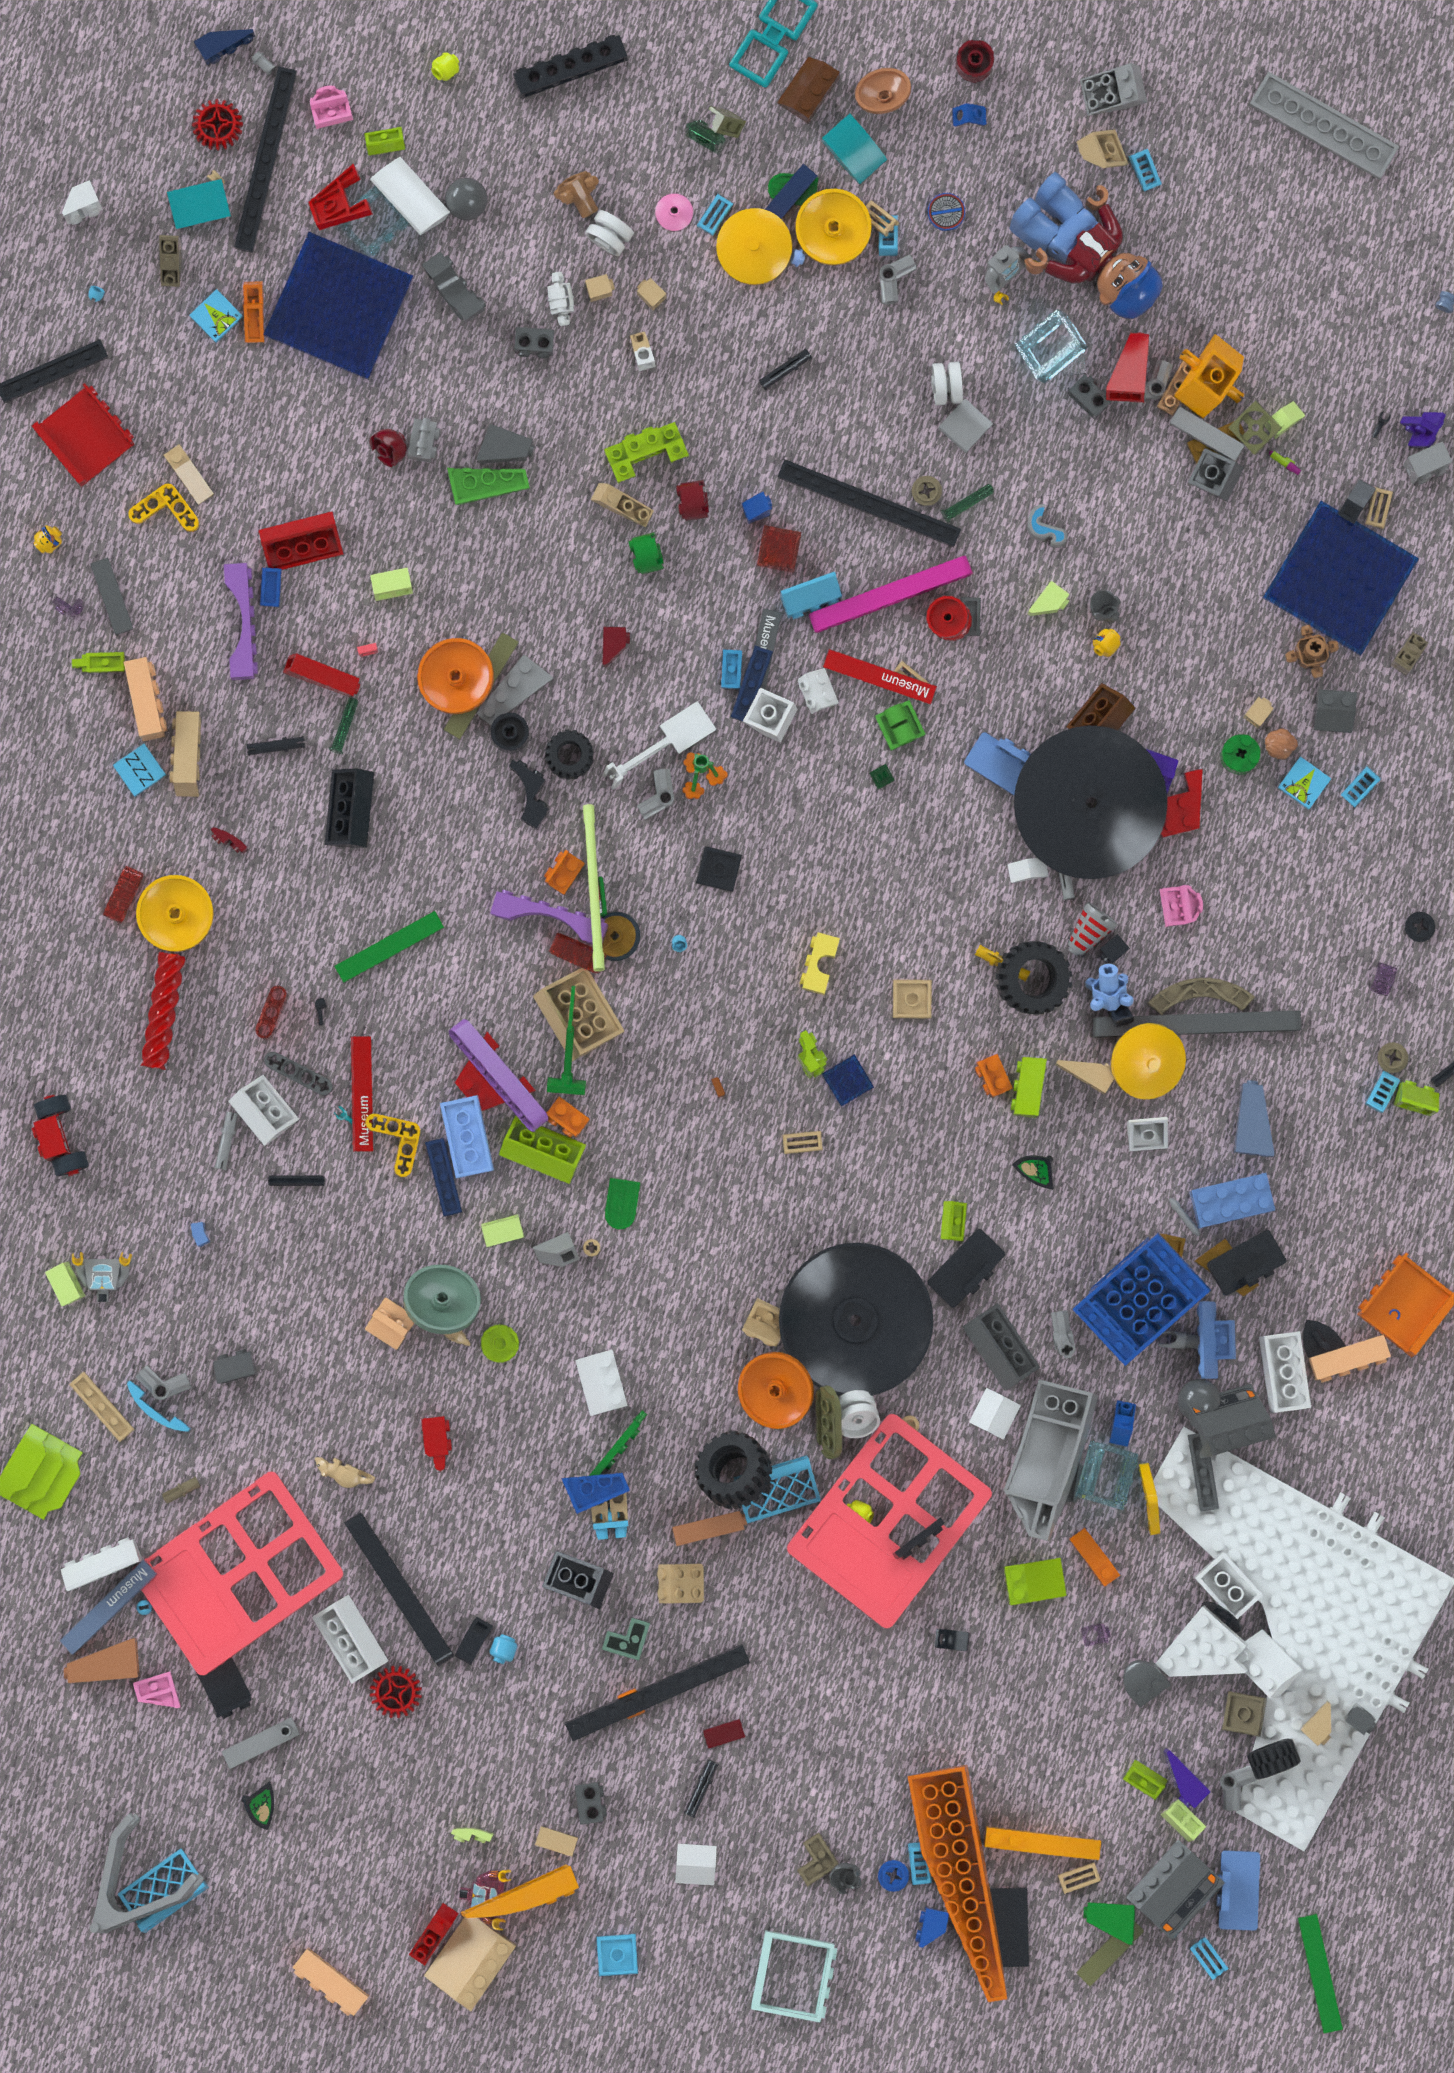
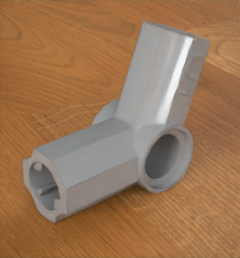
(899, 268)
(1159, 378)
(663, 786)
(1062, 1335)
(152, 1381)
(1232, 1792)

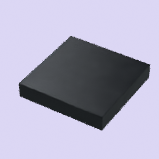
(718, 869)

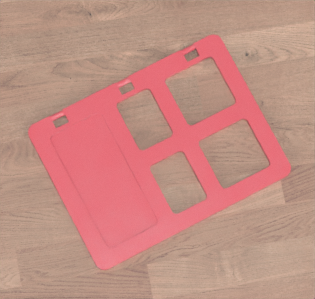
(860, 1557)
(199, 1601)

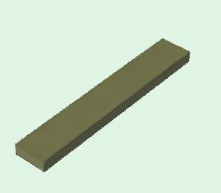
(499, 657)

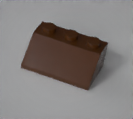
(809, 89)
(1103, 709)

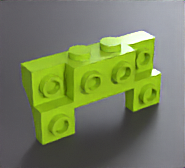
(643, 446)
(811, 1059)

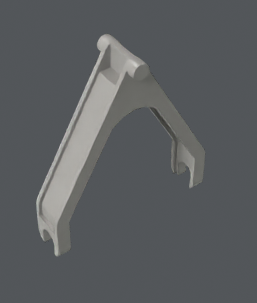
(107, 1913)

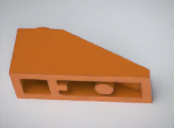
(1094, 1557)

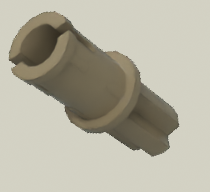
(181, 1490)

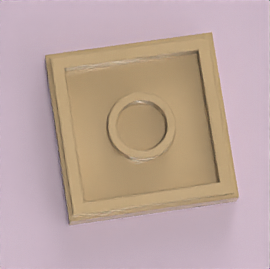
(912, 999)

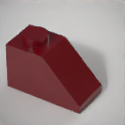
(614, 643)

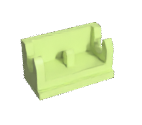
(391, 584)
(502, 1230)
(65, 1283)
(1183, 1820)

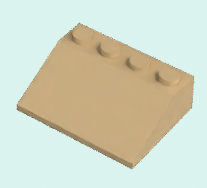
(593, 1016)
(470, 1961)

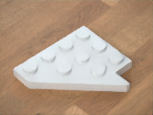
(1204, 1648)

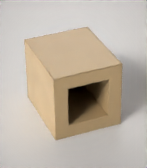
(599, 287)
(651, 293)
(1258, 712)

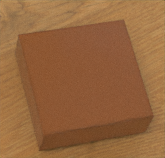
(718, 1087)

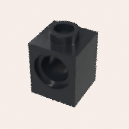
(1113, 949)

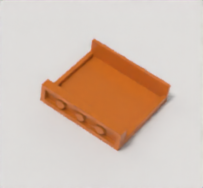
(1417, 1297)

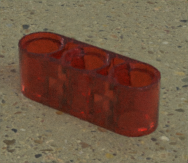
(123, 894)
(573, 951)
(264, 1020)

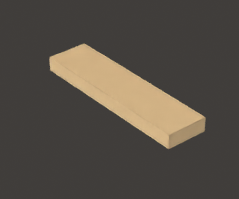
(101, 1406)

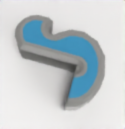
(1042, 531)

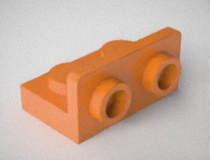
(564, 872)
(993, 1075)
(567, 1117)

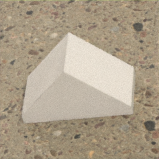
(1027, 870)

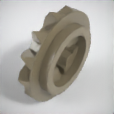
(931, 483)
(1400, 1053)

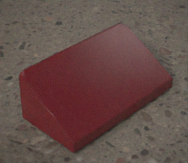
(724, 1733)

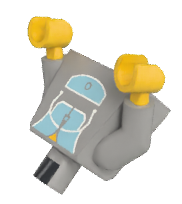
(1003, 268)
(102, 1274)

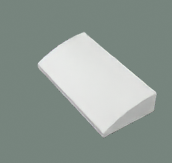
(410, 196)
(1284, 1372)

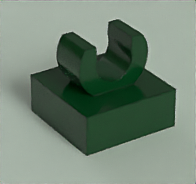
(881, 776)

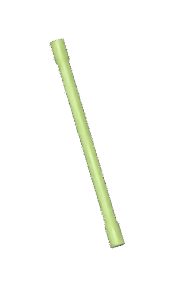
(589, 821)

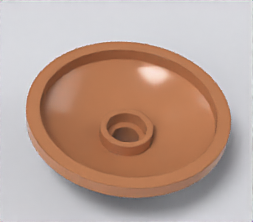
(883, 90)

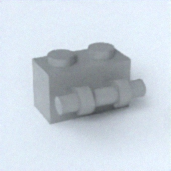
(423, 439)

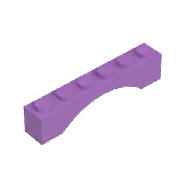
(242, 660)
(511, 907)

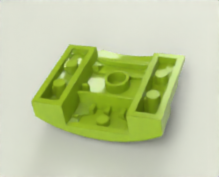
(40, 1472)

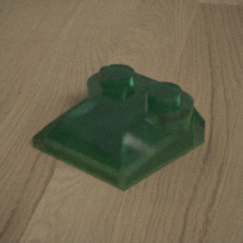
(703, 135)

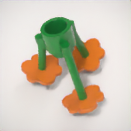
(698, 764)

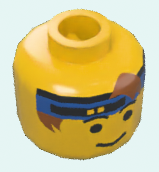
(47, 539)
(1106, 642)

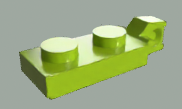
(101, 662)

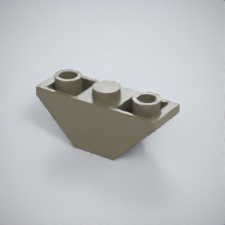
(170, 260)
(1409, 653)

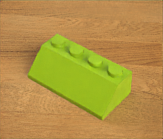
(542, 1150)

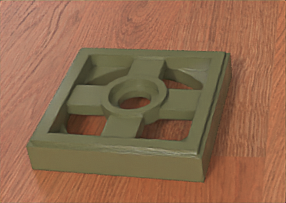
(1275, 427)

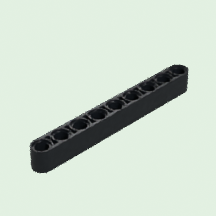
(399, 1589)

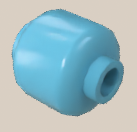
(503, 1649)

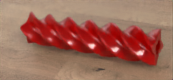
(162, 1012)

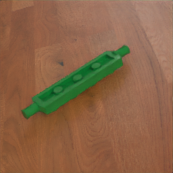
(620, 1446)

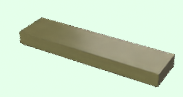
(1105, 1957)

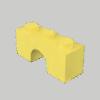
(822, 946)

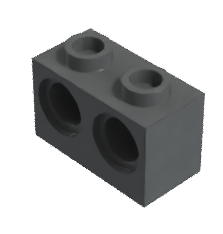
(534, 335)
(1085, 400)
(1360, 1719)
(585, 1803)

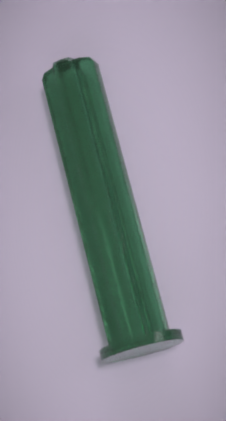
(967, 502)
(344, 726)

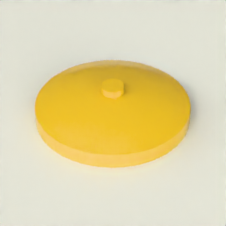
(833, 227)
(754, 246)
(174, 913)
(1148, 1061)

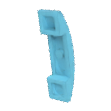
(137, 1393)

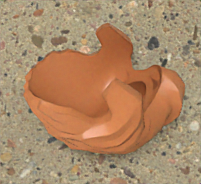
(1280, 744)

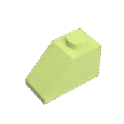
(1286, 418)
(1050, 600)

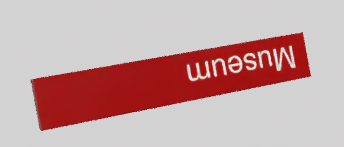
(880, 676)
(361, 1092)

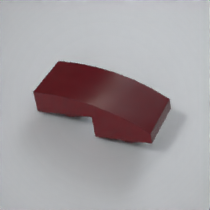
(225, 837)

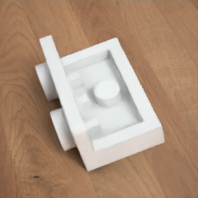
(817, 690)

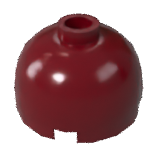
(389, 445)

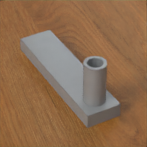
(260, 1742)

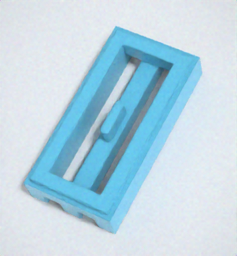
(707, 228)
(1218, 1971)

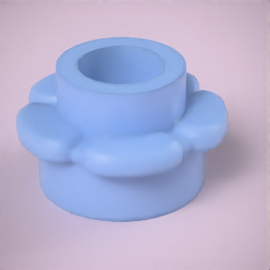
(797, 257)

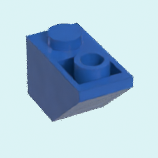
(757, 507)
(1122, 1423)
(933, 1925)

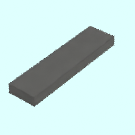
(111, 596)
(1203, 1475)

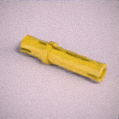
(994, 958)

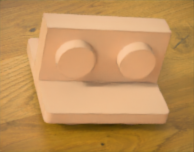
(390, 1323)

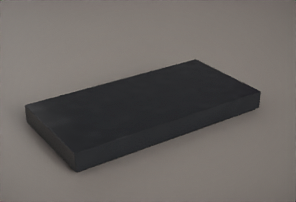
(1011, 1920)

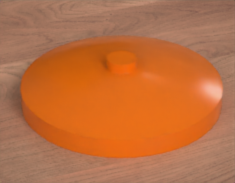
(455, 676)
(775, 1390)

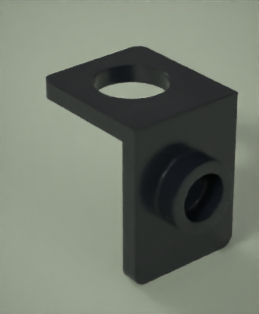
(952, 1639)

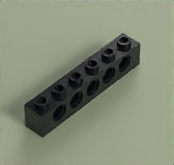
(599, 62)

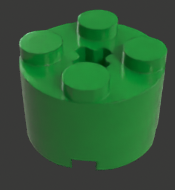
(647, 553)
(1236, 764)

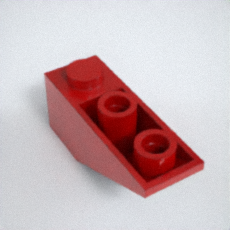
(433, 1934)

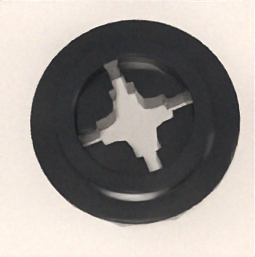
(1428, 923)

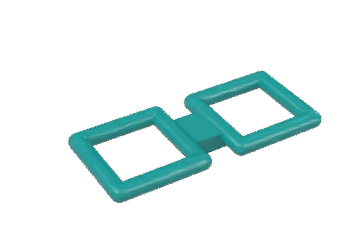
(771, 38)

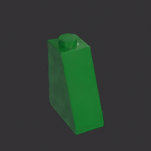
(1113, 1919)

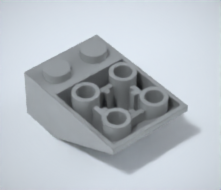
(1113, 90)

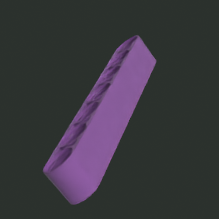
(498, 1075)

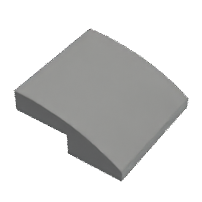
(965, 425)

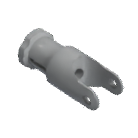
(1182, 1341)

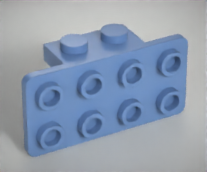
(997, 761)
(1216, 1340)
(1240, 1893)

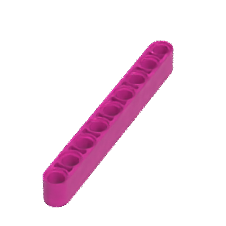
(890, 594)

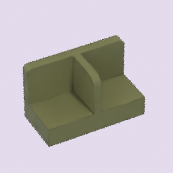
(726, 122)

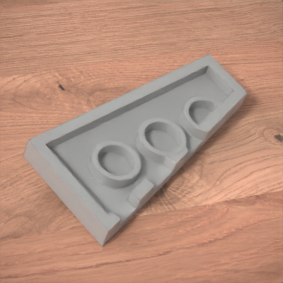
(515, 688)

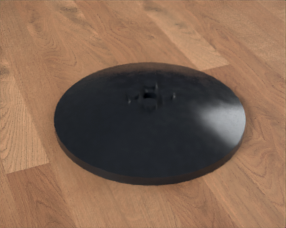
(1054, 810)
(864, 1283)

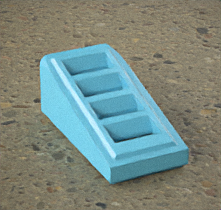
(1136, 166)
(888, 248)
(1350, 799)
(1376, 1106)
(913, 1847)

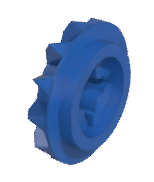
(896, 1884)

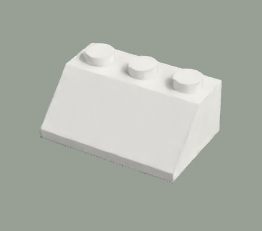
(263, 1110)
(601, 1382)
(1228, 1585)
(1268, 1664)

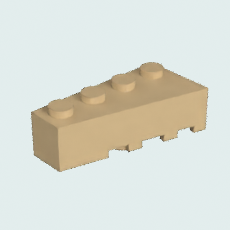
(186, 753)

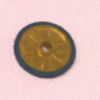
(628, 937)

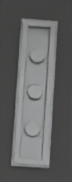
(1206, 434)

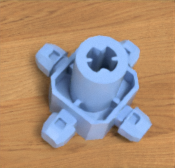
(1109, 989)

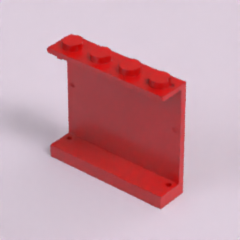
(84, 435)

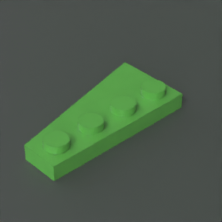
(479, 484)

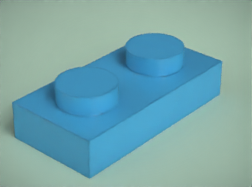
(731, 669)

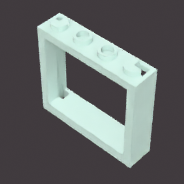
(823, 1992)

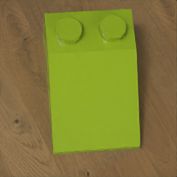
(1417, 1099)
(1034, 1581)

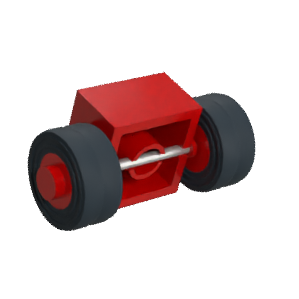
(53, 1139)

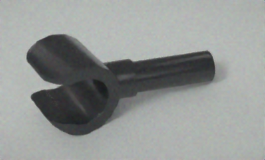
(1381, 422)
(320, 1004)

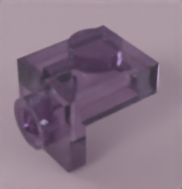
(63, 607)
(1383, 979)

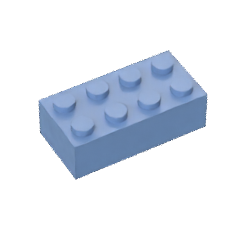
(1232, 1200)

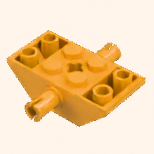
(1210, 377)

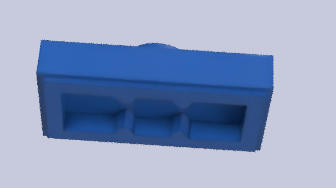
(270, 587)

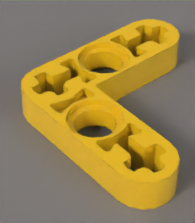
(162, 502)
(404, 1139)
(1151, 1498)

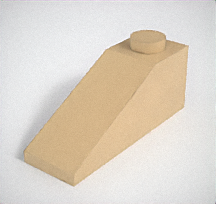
(188, 474)
(1093, 1074)

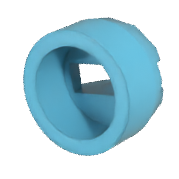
(96, 292)
(679, 943)
(145, 1611)

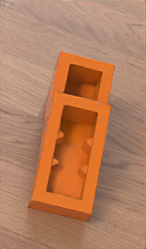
(253, 311)

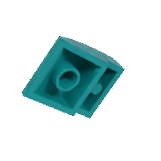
(854, 149)
(199, 204)

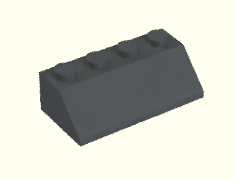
(1001, 1347)

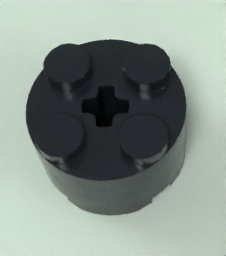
(508, 722)

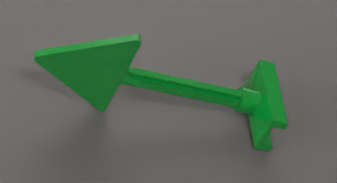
(566, 1083)

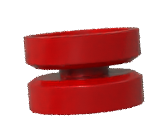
(940, 612)

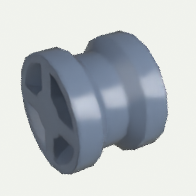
(1446, 302)

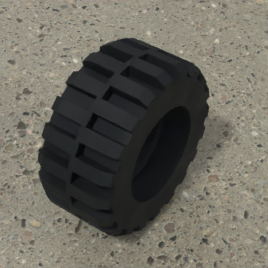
(1058, 977)
(718, 1454)

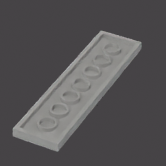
(1324, 125)

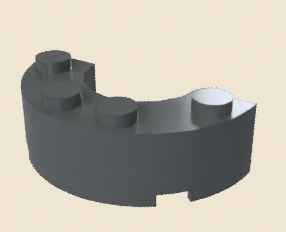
(453, 288)

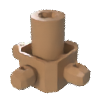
(578, 190)
(1308, 658)

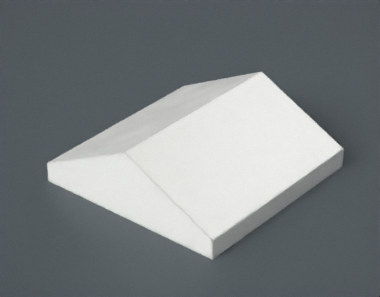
(994, 1413)

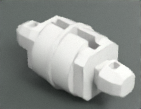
(560, 299)

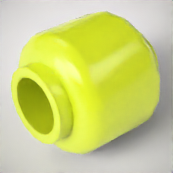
(445, 66)
(862, 1509)

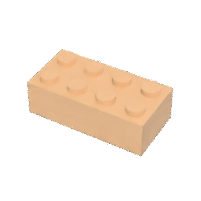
(144, 699)

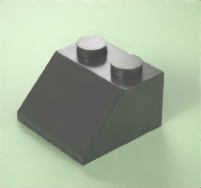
(1216, 474)
(1335, 711)
(234, 1367)

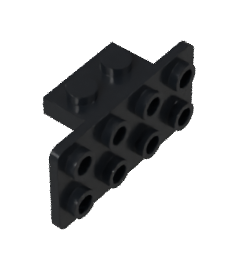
(1247, 1263)
(966, 1268)

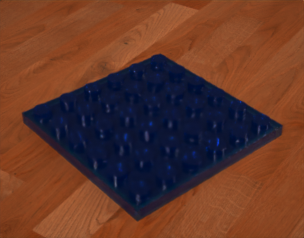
(338, 305)
(1340, 578)

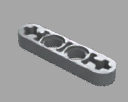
(297, 1076)

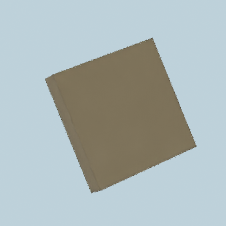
(1244, 1713)

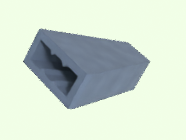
(1253, 1126)

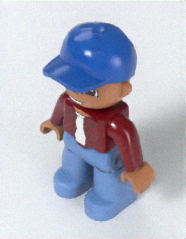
(1085, 247)

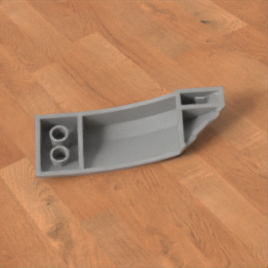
(1049, 1455)

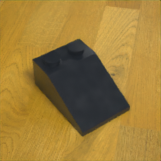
(578, 1580)

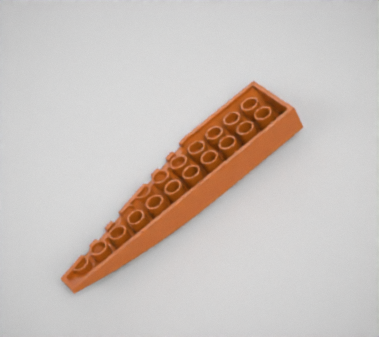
(956, 1861)

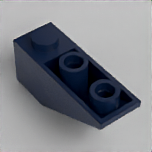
(218, 43)

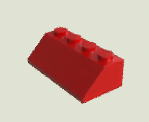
(301, 541)

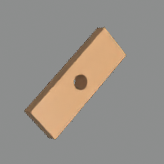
(1168, 402)

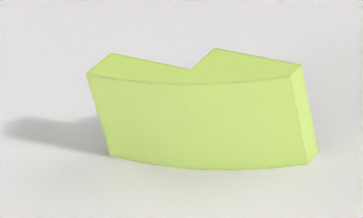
(463, 1834)

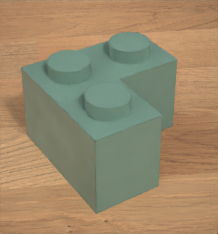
(630, 1644)

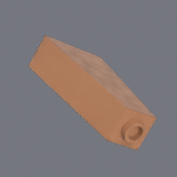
(709, 1528)
(108, 1664)

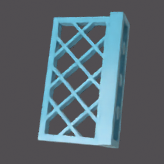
(778, 1471)
(151, 1921)

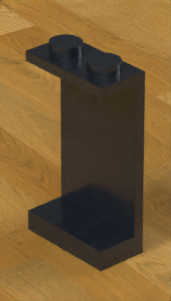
(226, 1689)

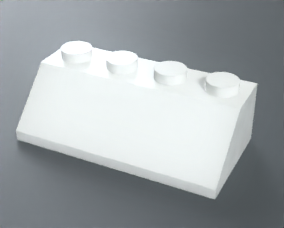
(101, 1565)
(350, 1639)

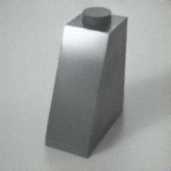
(504, 446)

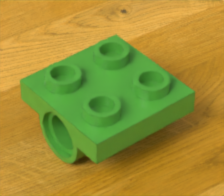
(900, 725)

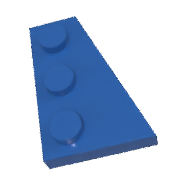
(593, 1490)

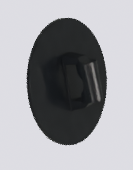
(1224, 1615)

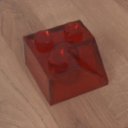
(779, 549)

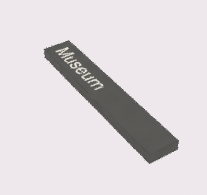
(767, 634)

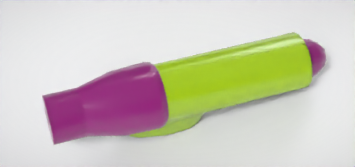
(1286, 462)

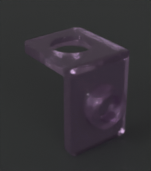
(1103, 1634)

